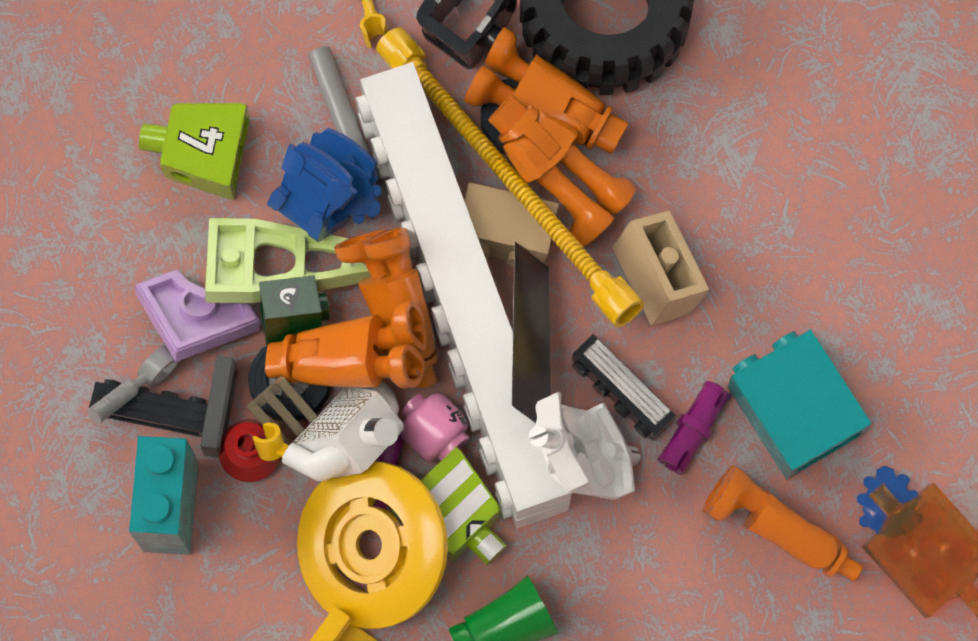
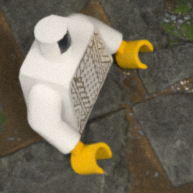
(342, 437)

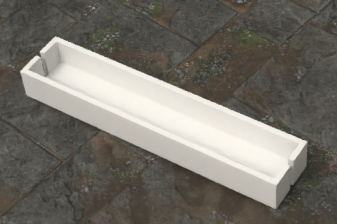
(460, 286)

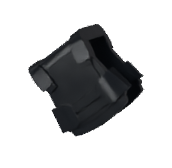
(467, 52)

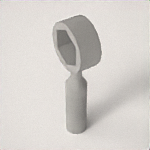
(152, 372)

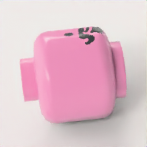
(433, 426)

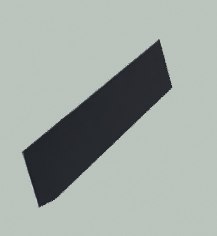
(530, 333)

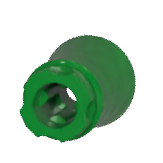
(510, 617)

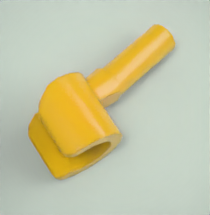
(372, 23)

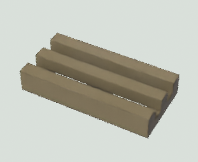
(268, 395)

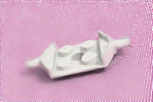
(584, 449)

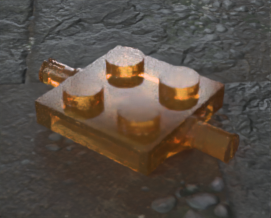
(926, 549)

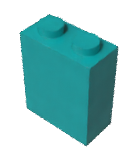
(797, 402)
(164, 495)

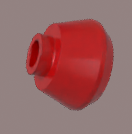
(241, 461)

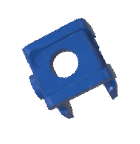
(317, 183)

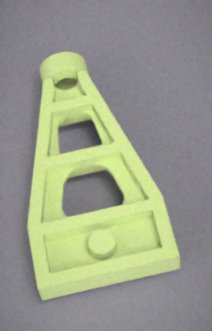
(232, 257)

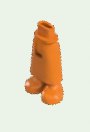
(547, 91)
(390, 281)
(350, 351)
(779, 524)

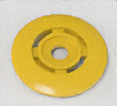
(410, 558)

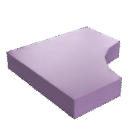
(185, 318)

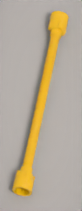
(611, 294)

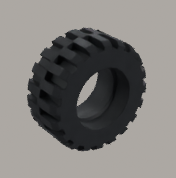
(607, 59)

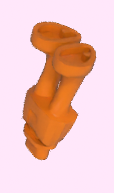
(538, 144)

